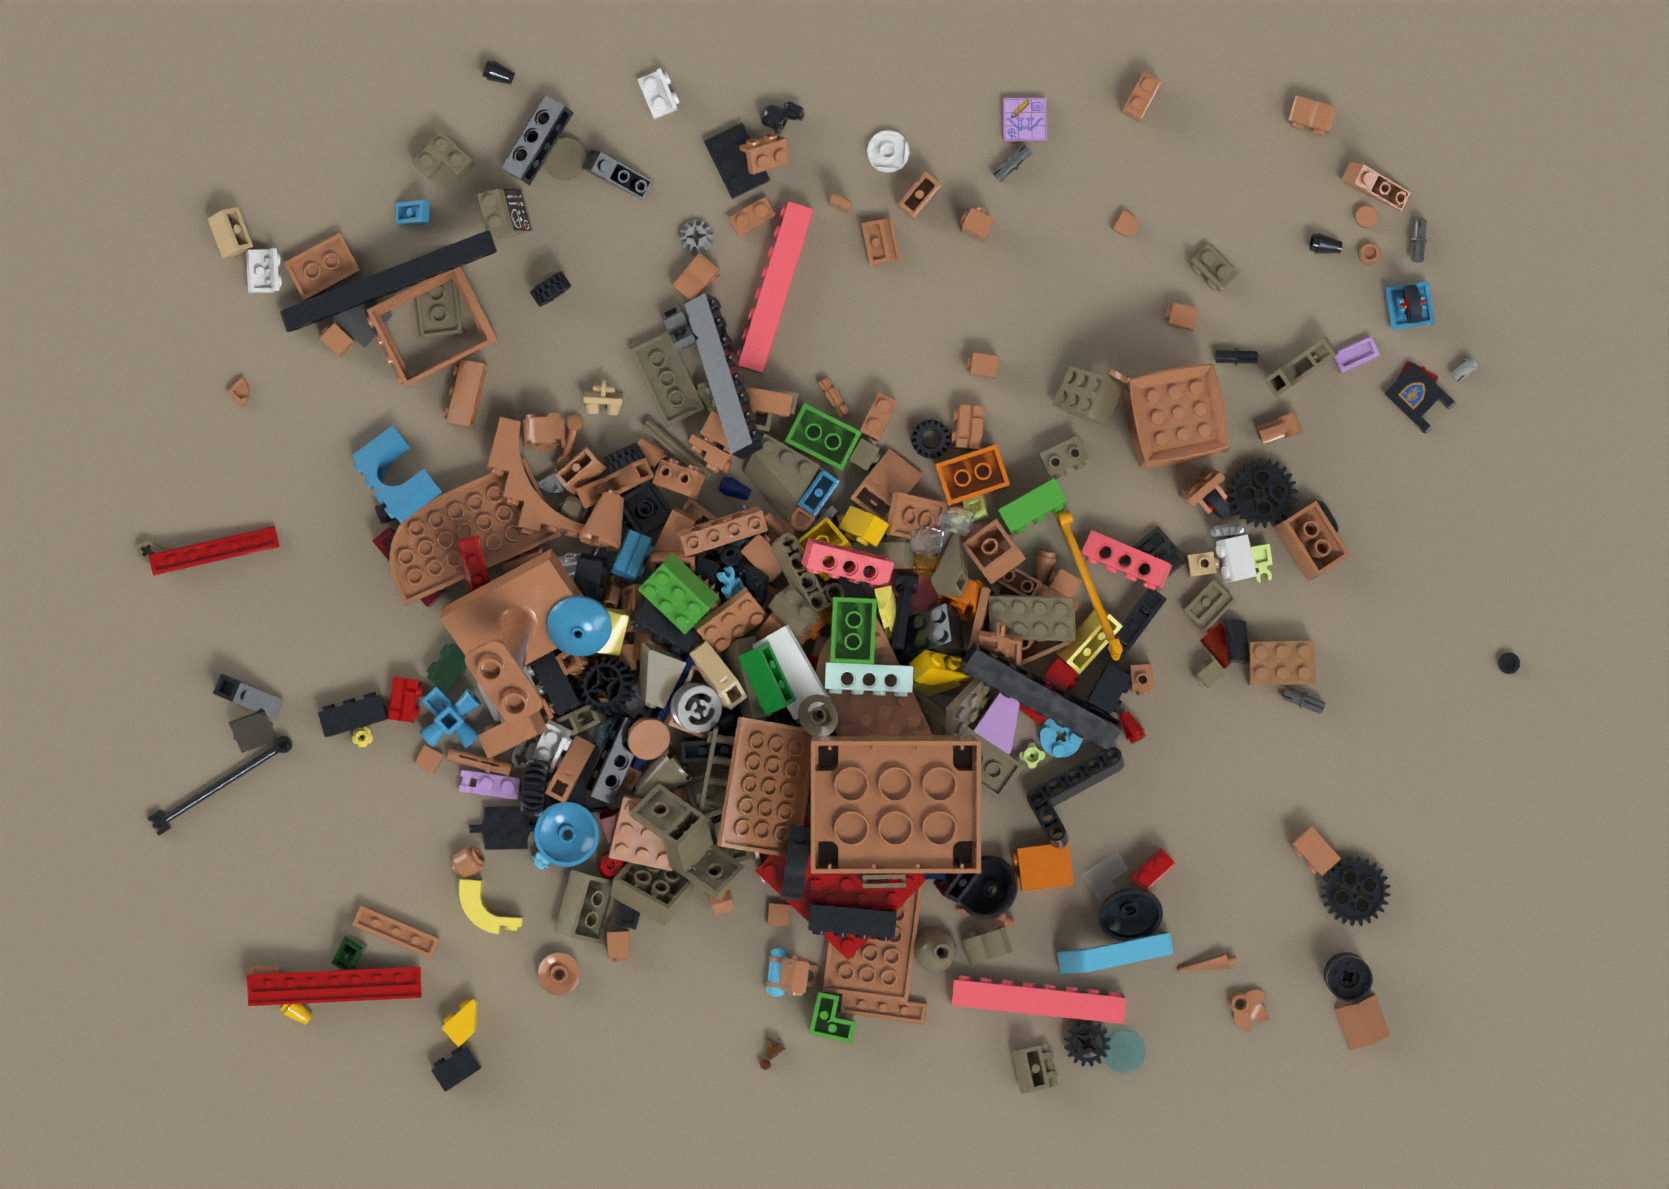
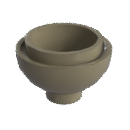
(927, 946)

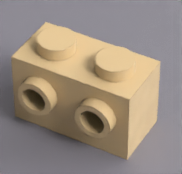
(230, 232)

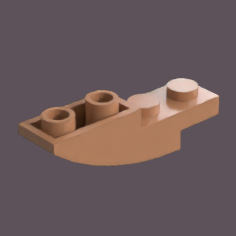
(1027, 585)

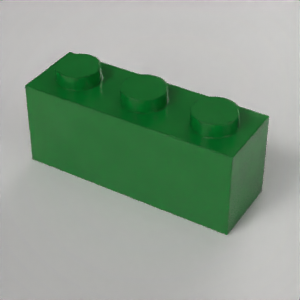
(767, 678)

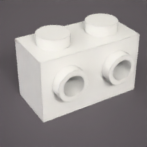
(1235, 558)

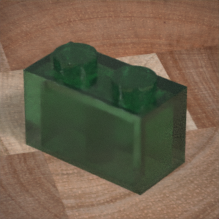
(448, 668)

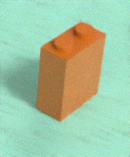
(1043, 867)

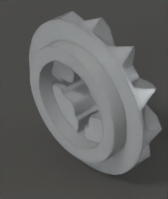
(690, 244)
(1227, 530)

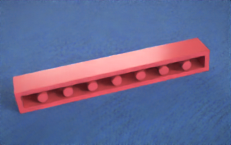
(775, 287)
(1038, 1001)

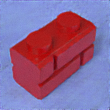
(404, 699)
(1152, 869)

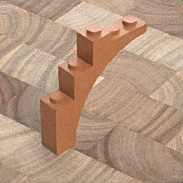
(517, 490)

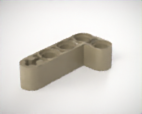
(795, 576)

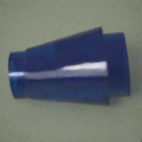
(733, 488)

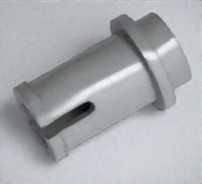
(1464, 369)

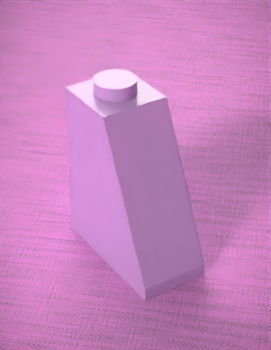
(999, 722)

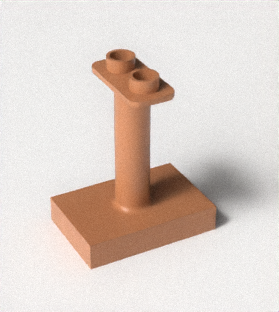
(506, 628)

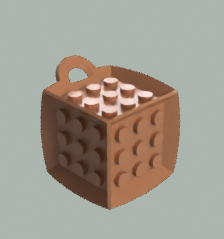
(1175, 415)

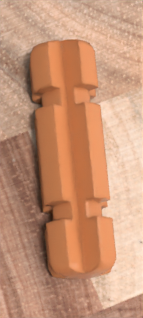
(833, 397)

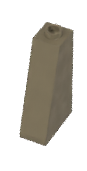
(750, 706)

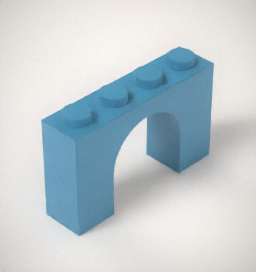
(374, 461)

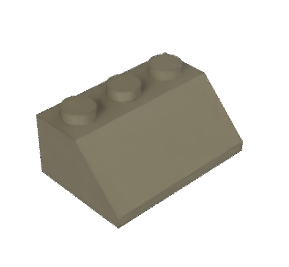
(585, 907)

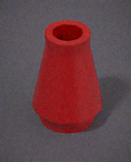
(1132, 728)

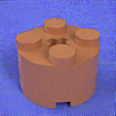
(543, 432)

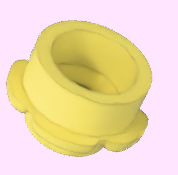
(368, 737)

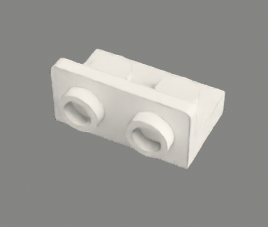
(658, 94)
(552, 745)

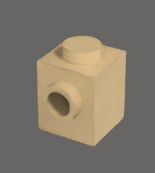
(1202, 564)

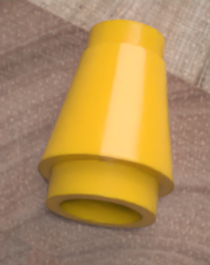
(296, 1012)

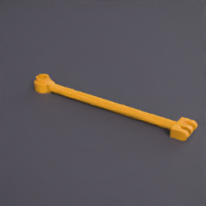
(1064, 519)

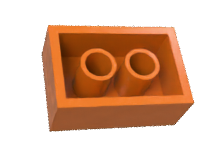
(972, 475)

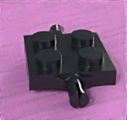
(504, 828)

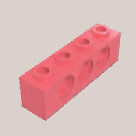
(818, 550)
(1158, 568)

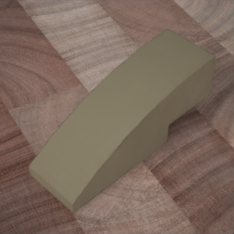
(580, 720)

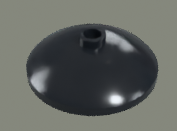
(979, 898)
(1130, 914)

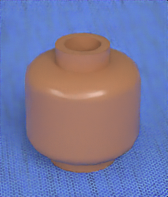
(468, 862)

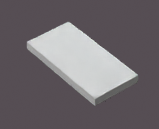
(795, 667)

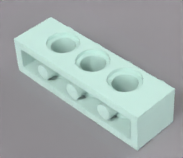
(835, 670)

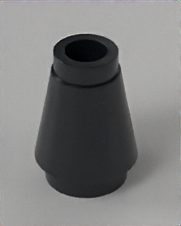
(498, 73)
(1324, 244)

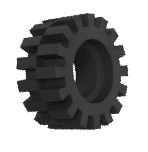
(550, 289)
(921, 448)
(623, 457)

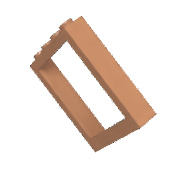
(473, 305)

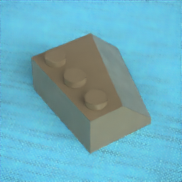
(781, 474)
(651, 891)

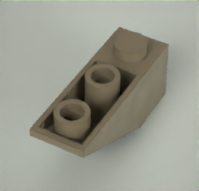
(952, 570)

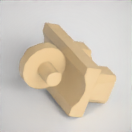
(601, 396)

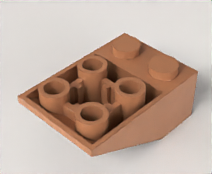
(877, 489)

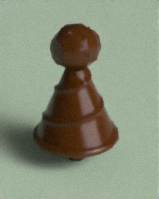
(772, 1051)

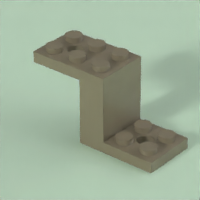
(687, 841)

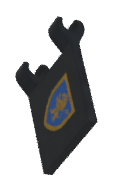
(1415, 394)

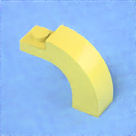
(472, 903)

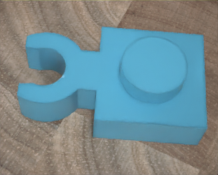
(732, 584)

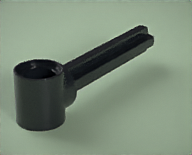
(906, 586)

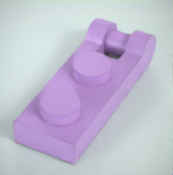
(490, 784)

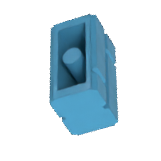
(819, 493)
(632, 555)

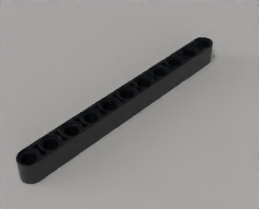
(388, 281)

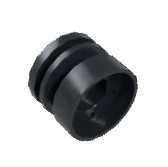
(1353, 988)

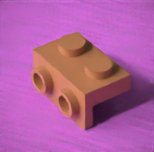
(765, 152)

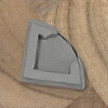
(551, 484)

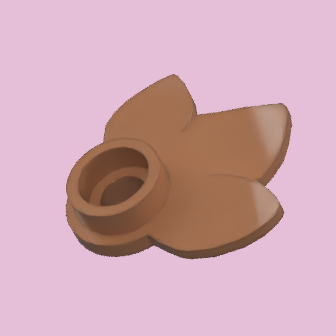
(1250, 1010)

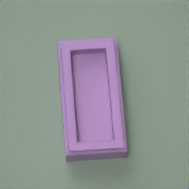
(1356, 354)

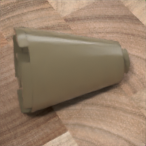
(665, 770)

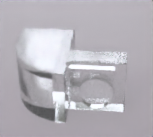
(956, 520)

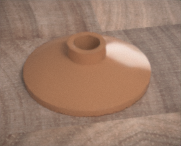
(554, 984)

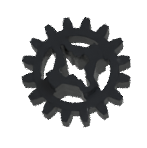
(1096, 1049)

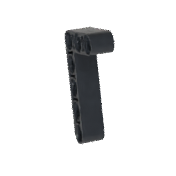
(1069, 790)

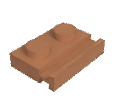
(880, 241)

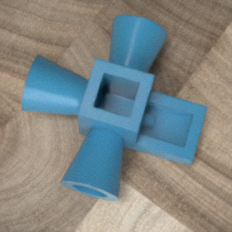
(449, 716)

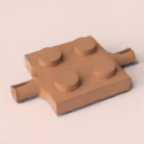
(1003, 644)

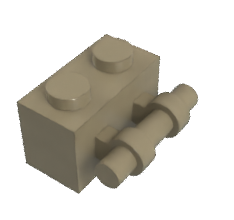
(1035, 1068)

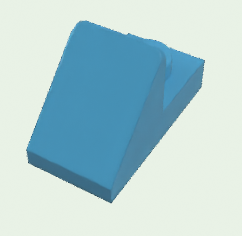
(412, 213)

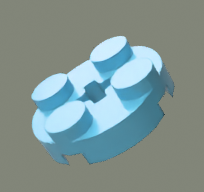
(1058, 748)

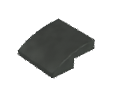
(1161, 547)

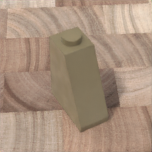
(658, 675)

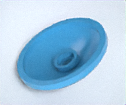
(581, 615)
(551, 839)

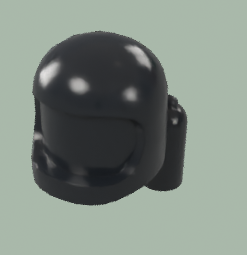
(777, 117)

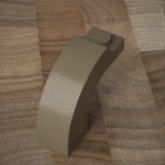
(1301, 366)

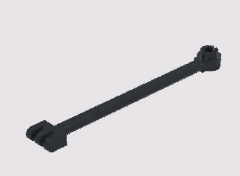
(164, 819)

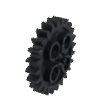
(1275, 478)
(1361, 873)

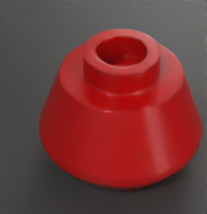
(605, 861)

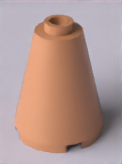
(605, 523)

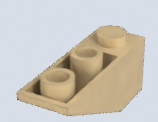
(718, 675)

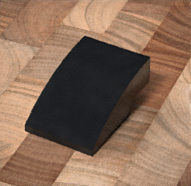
(644, 510)

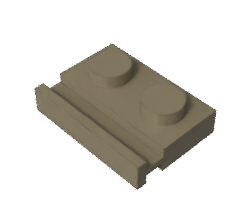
(1209, 605)

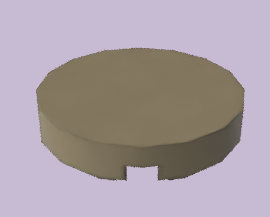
(566, 159)

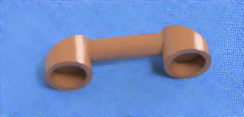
(574, 424)

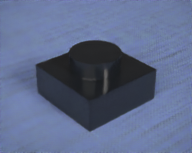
(627, 917)

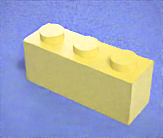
(1088, 642)

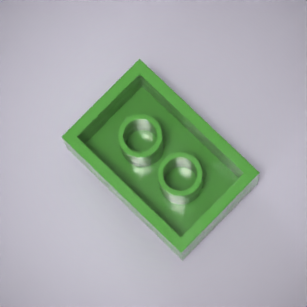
(823, 437)
(1032, 507)
(678, 593)
(853, 630)

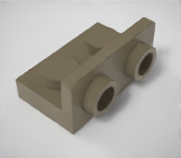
(1213, 268)

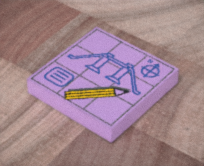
(1024, 119)

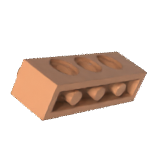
(722, 531)

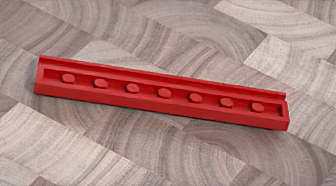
(334, 986)

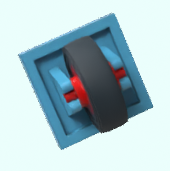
(1409, 305)

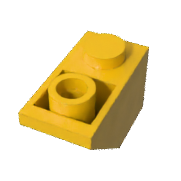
(463, 1024)

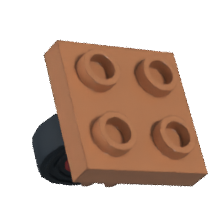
(1203, 489)

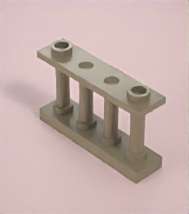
(701, 799)

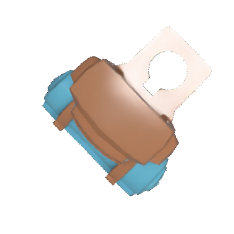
(789, 974)

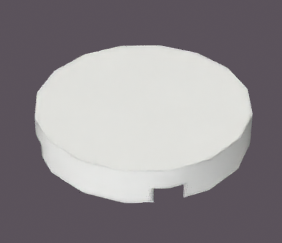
(888, 151)

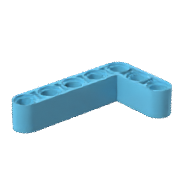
(1115, 954)

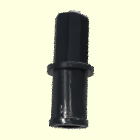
(1236, 356)

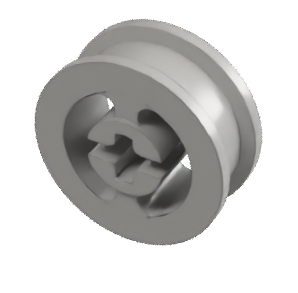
(708, 707)

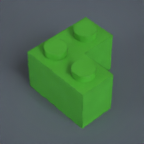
(825, 1022)

